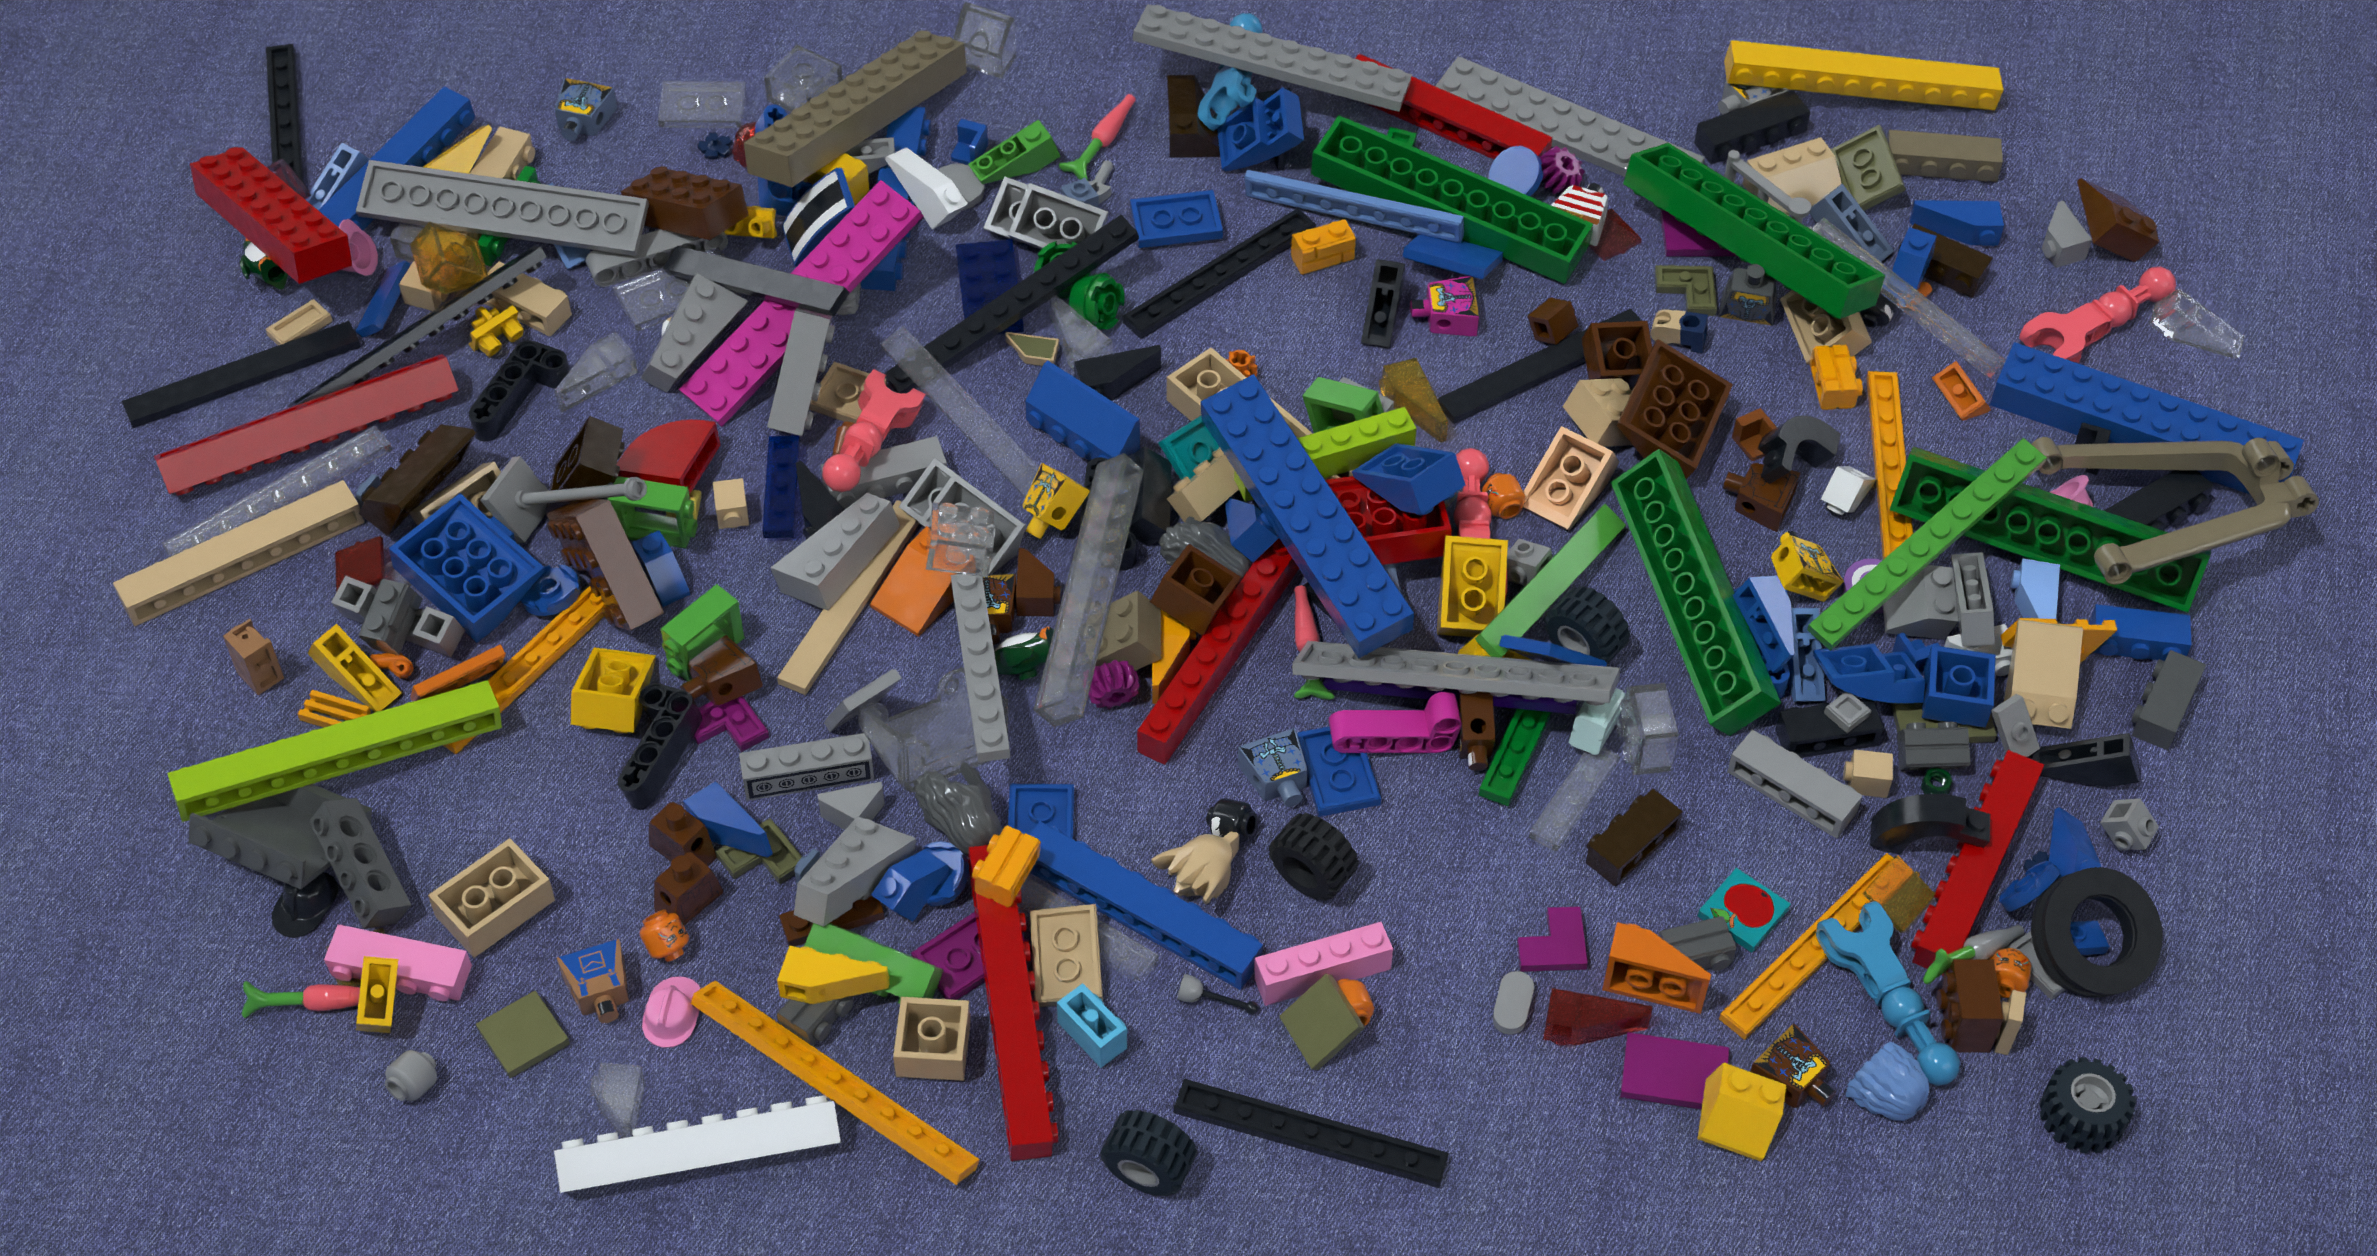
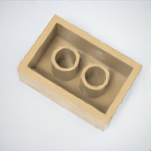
(491, 897)

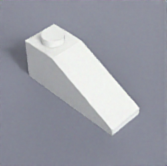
(928, 188)

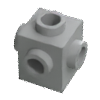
(1526, 560)
(2129, 824)

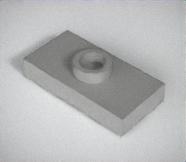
(2015, 726)

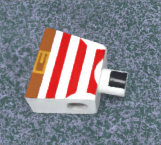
(1586, 204)

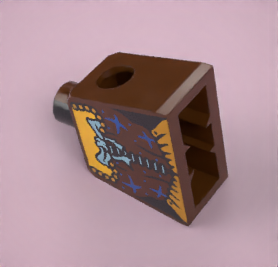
(1001, 603)
(1798, 1065)

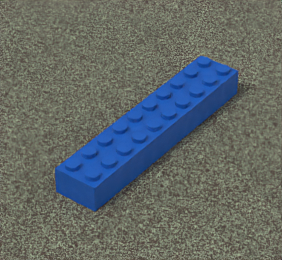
(2073, 394)
(1307, 516)

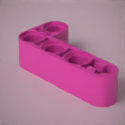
(1398, 730)

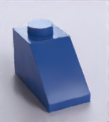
(1914, 256)
(661, 568)
(910, 883)

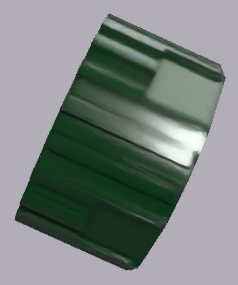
(1939, 775)

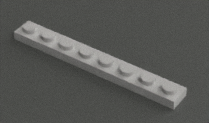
(980, 668)

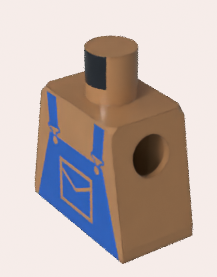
(596, 979)

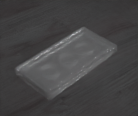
(653, 296)

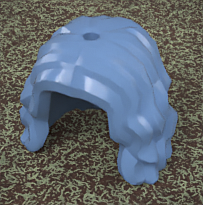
(1890, 1084)

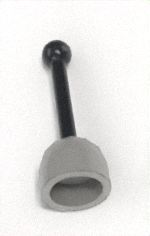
(1192, 990)

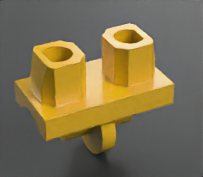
(758, 223)
(491, 325)

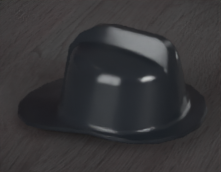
(303, 909)

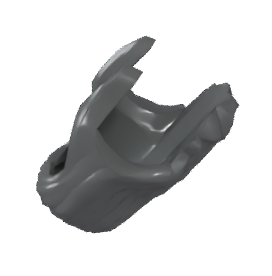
(1208, 539)
(958, 808)

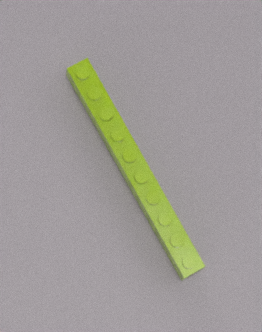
(334, 750)

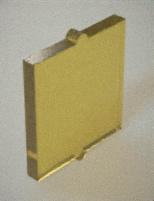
(1899, 893)

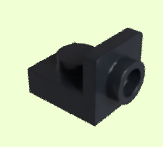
(2092, 435)

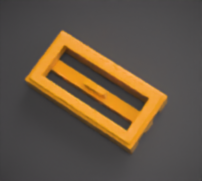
(331, 705)

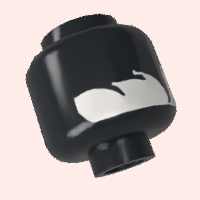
(1879, 314)
(1232, 816)

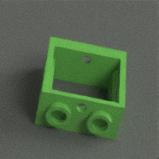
(1340, 396)
(662, 498)
(699, 627)

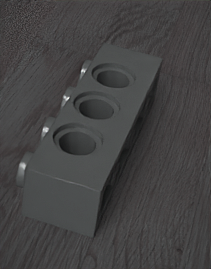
(360, 863)

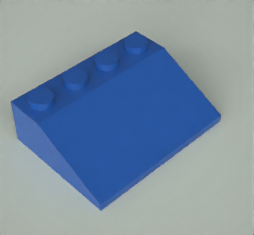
(466, 566)

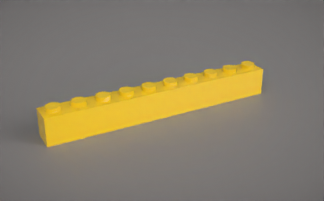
(1863, 75)

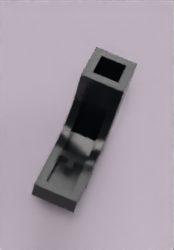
(1802, 436)
(1926, 816)

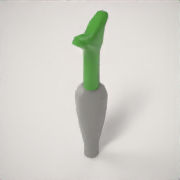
(1976, 947)

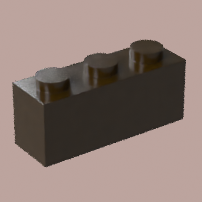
(1956, 265)
(1633, 836)

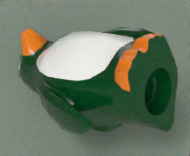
(261, 266)
(1023, 653)

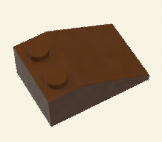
(2116, 222)

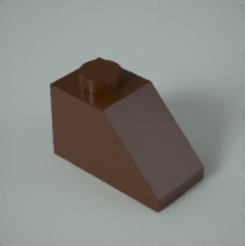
(1035, 587)

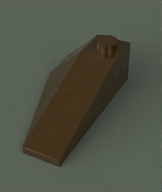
(1186, 131)

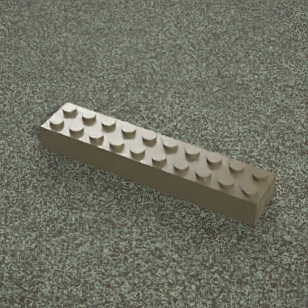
(855, 108)

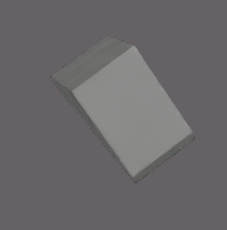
(846, 804)

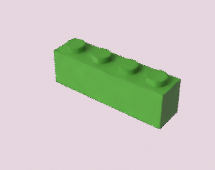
(906, 973)

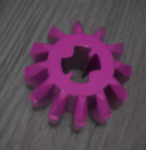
(1560, 169)
(1113, 684)

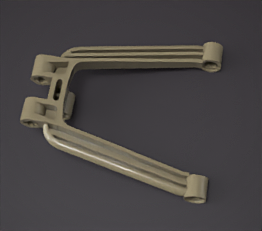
(2255, 464)

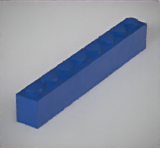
(908, 132)
(413, 145)
(1145, 907)

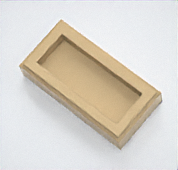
(299, 323)

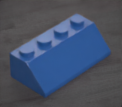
(1080, 416)

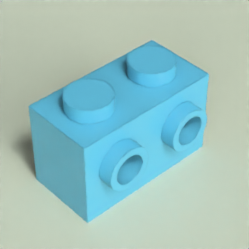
(1092, 1025)

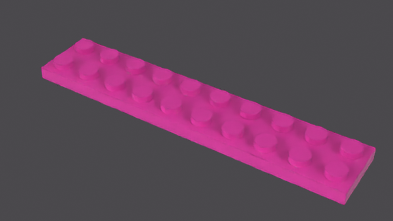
(761, 340)

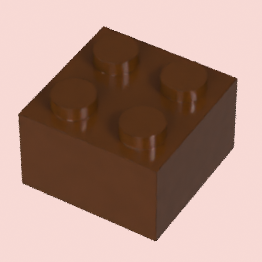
(1616, 350)
(1195, 589)
(1970, 1005)

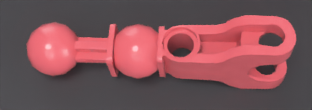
(2091, 321)
(880, 414)
(1472, 511)

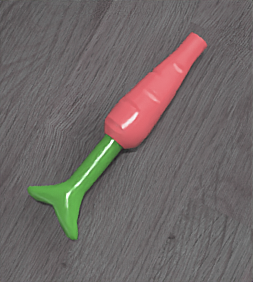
(1101, 137)
(1307, 631)
(314, 998)

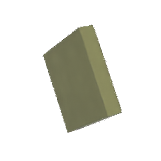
(1321, 1022)
(522, 1034)

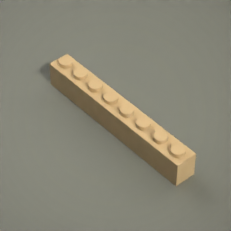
(502, 158)
(238, 553)

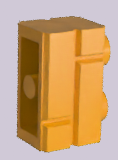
(1323, 246)
(1835, 377)
(1006, 866)

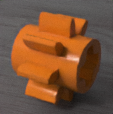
(1243, 362)

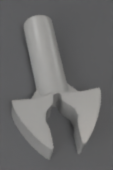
(1098, 183)

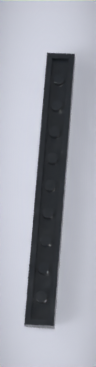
(1023, 298)
(429, 324)

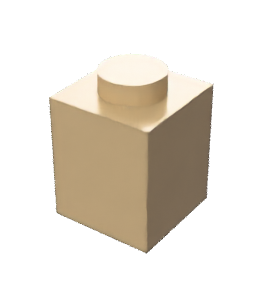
(730, 503)
(1869, 773)

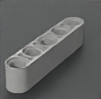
(653, 254)

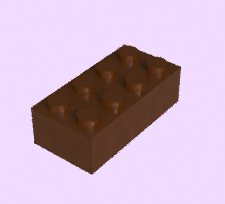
(689, 202)

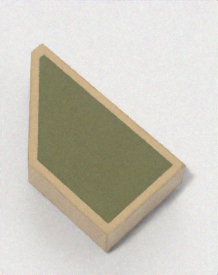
(1033, 349)

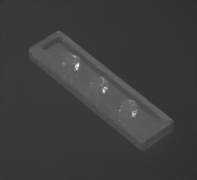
(1573, 798)

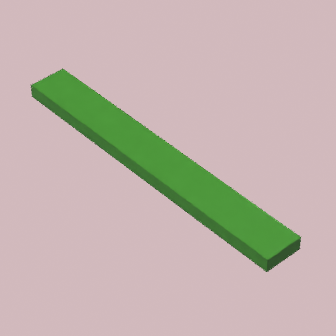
(1551, 580)

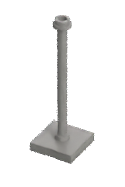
(521, 499)

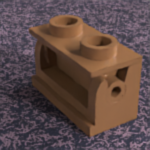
(253, 657)

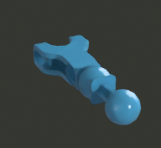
(1230, 85)
(1887, 983)

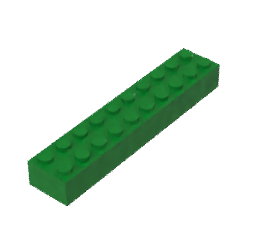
(1493, 214)
(1754, 230)
(2046, 528)
(1695, 593)

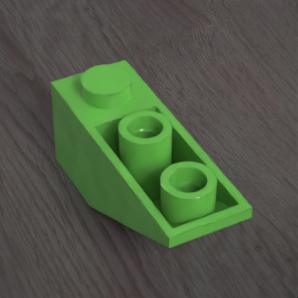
(1018, 155)

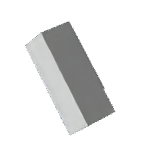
(1041, 216)
(945, 486)

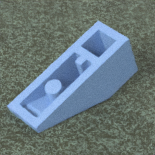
(2036, 589)

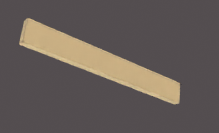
(834, 623)

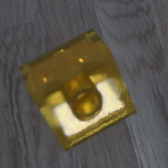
(447, 259)

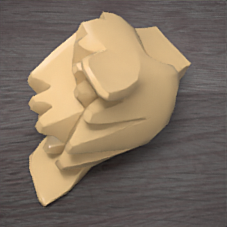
(1201, 865)

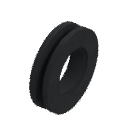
(2138, 923)

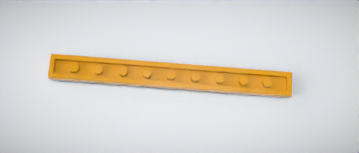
(835, 1082)

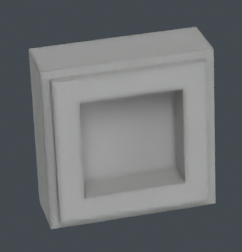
(1847, 711)

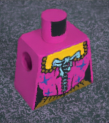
(1449, 307)

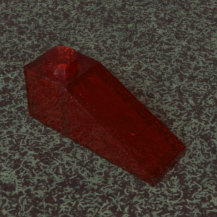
(1587, 1018)

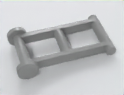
(1797, 207)

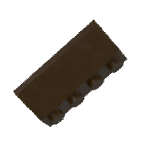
(415, 477)

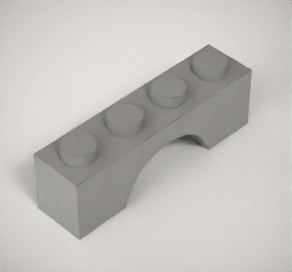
(429, 629)

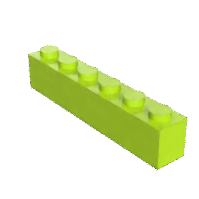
(1353, 443)

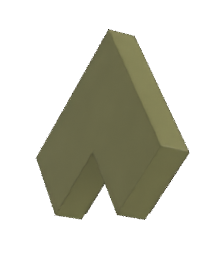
(1693, 281)
(779, 864)

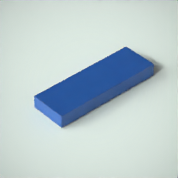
(383, 300)

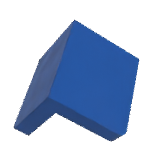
(971, 141)
(1915, 650)

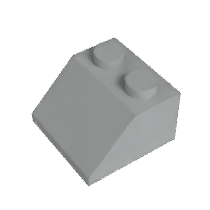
(1924, 605)

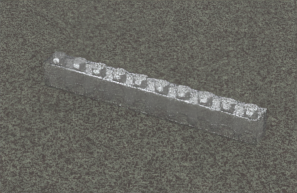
(1089, 591)

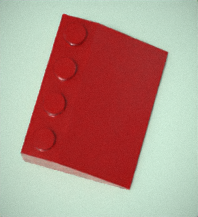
(1388, 531)

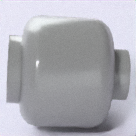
(410, 1075)

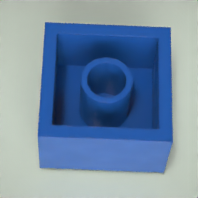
(1959, 686)

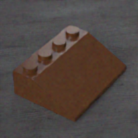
(1673, 407)

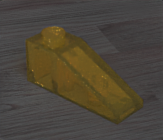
(1409, 388)

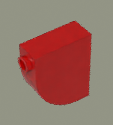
(672, 453)

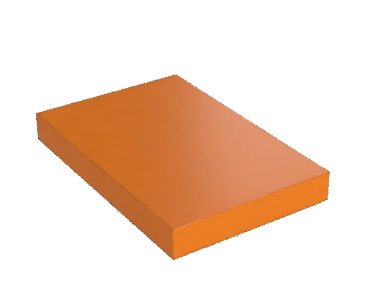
(460, 674)

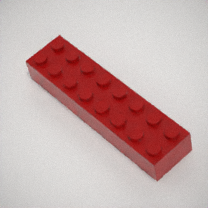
(271, 215)

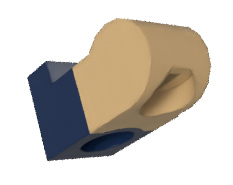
(1681, 328)

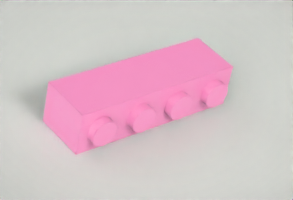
(1343, 956)
(421, 965)

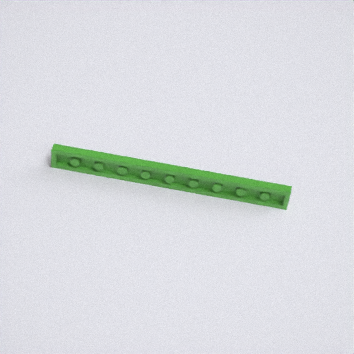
(1926, 544)

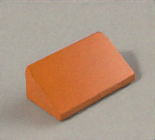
(1960, 392)

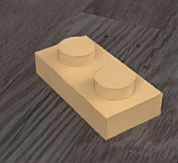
(2013, 1018)

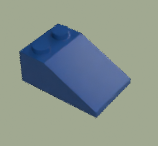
(1412, 477)

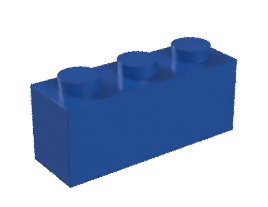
(2143, 632)

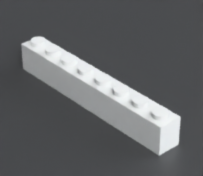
(696, 1146)

